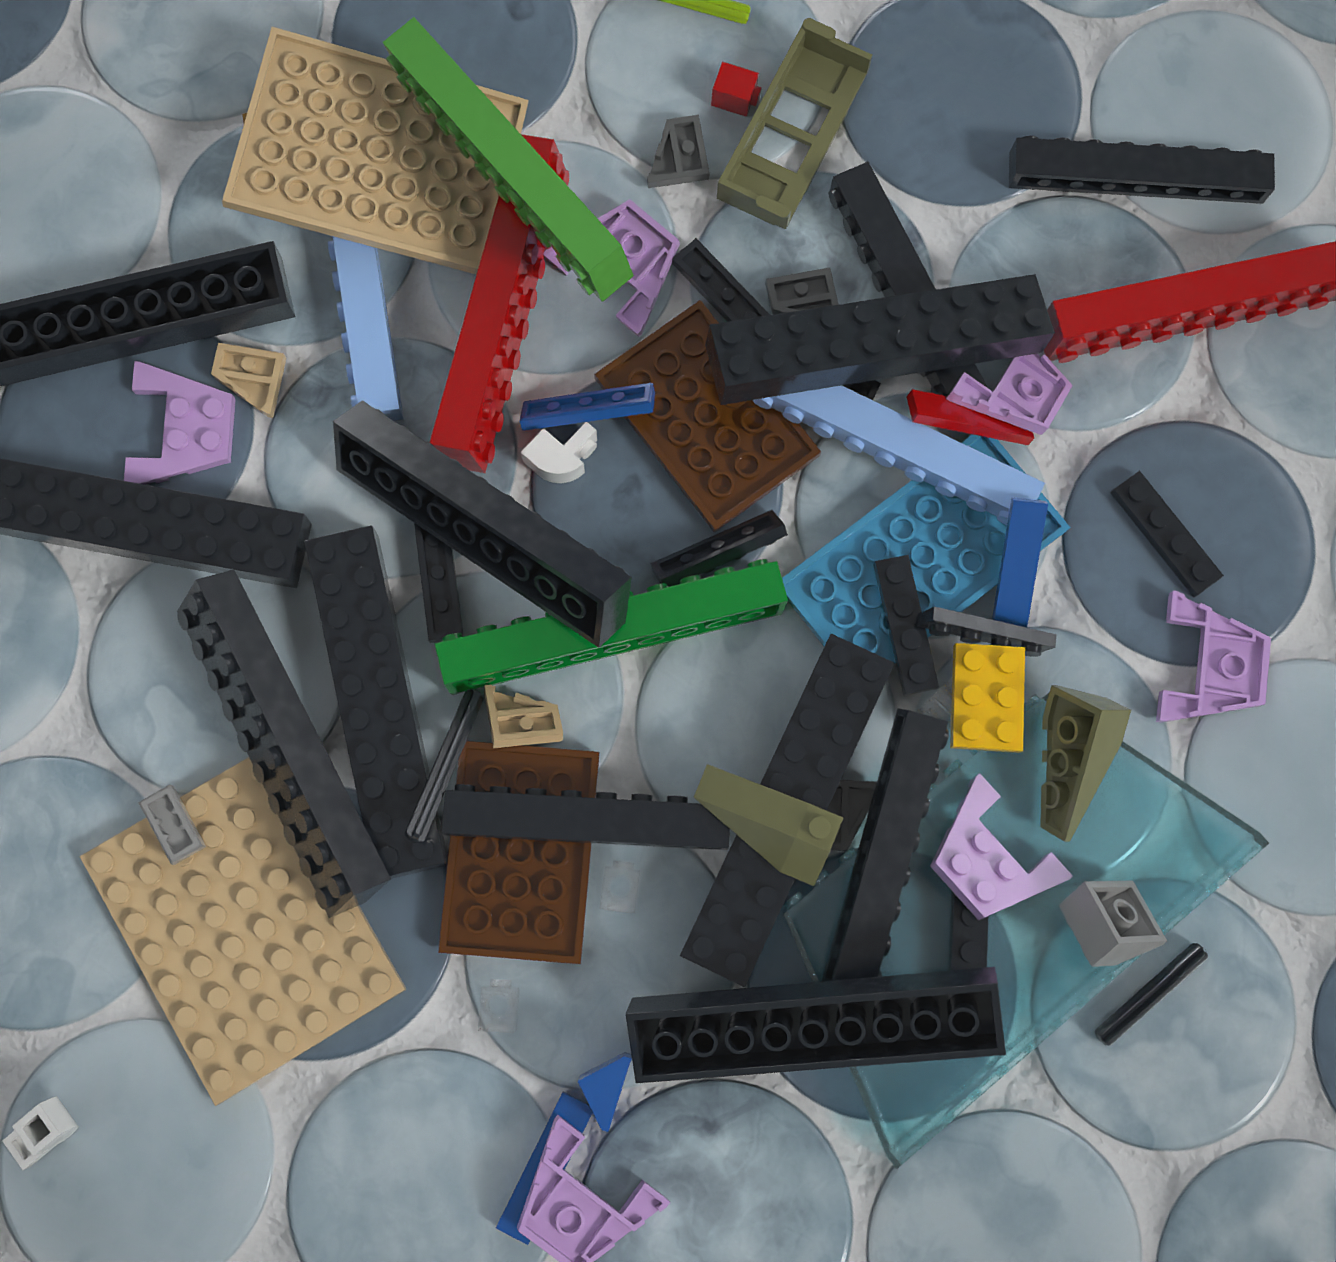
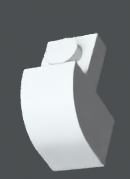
(557, 461)
(39, 1132)

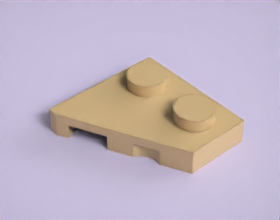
(250, 374)
(521, 719)

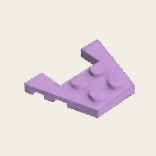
(649, 254)
(1024, 396)
(195, 426)
(1229, 666)
(980, 867)
(571, 1218)

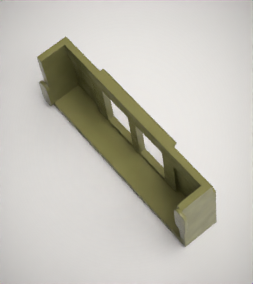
(818, 71)

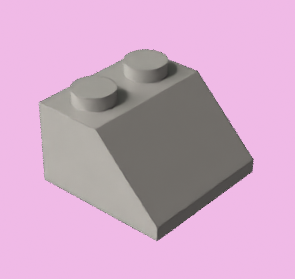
(1111, 922)

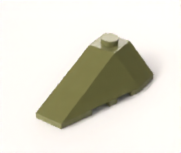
(1081, 745)
(779, 827)

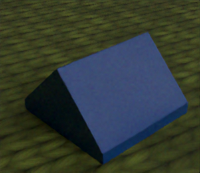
(603, 1087)

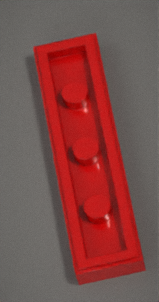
(939, 412)

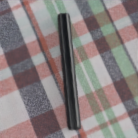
(444, 766)

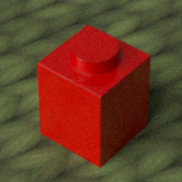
(735, 89)

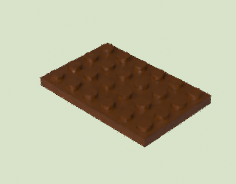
(712, 451)
(519, 893)

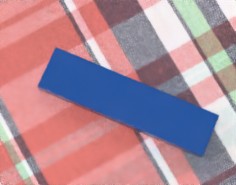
(587, 406)
(1019, 561)
(574, 1112)

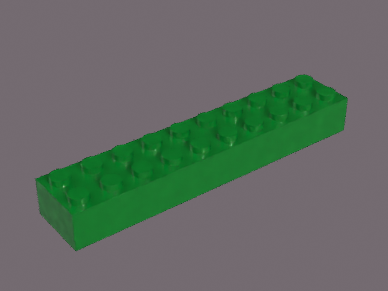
(651, 620)

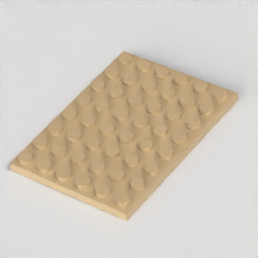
(357, 157)
(238, 937)

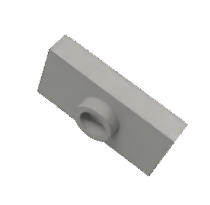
(172, 824)

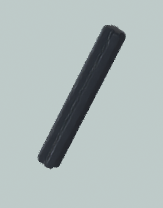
(1151, 994)

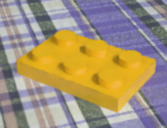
(987, 697)

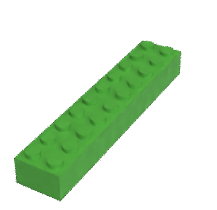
(508, 161)

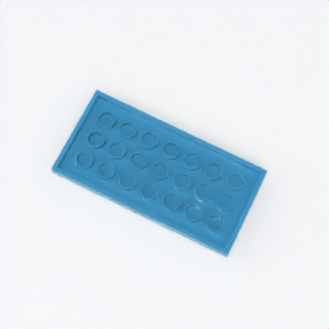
(949, 548)

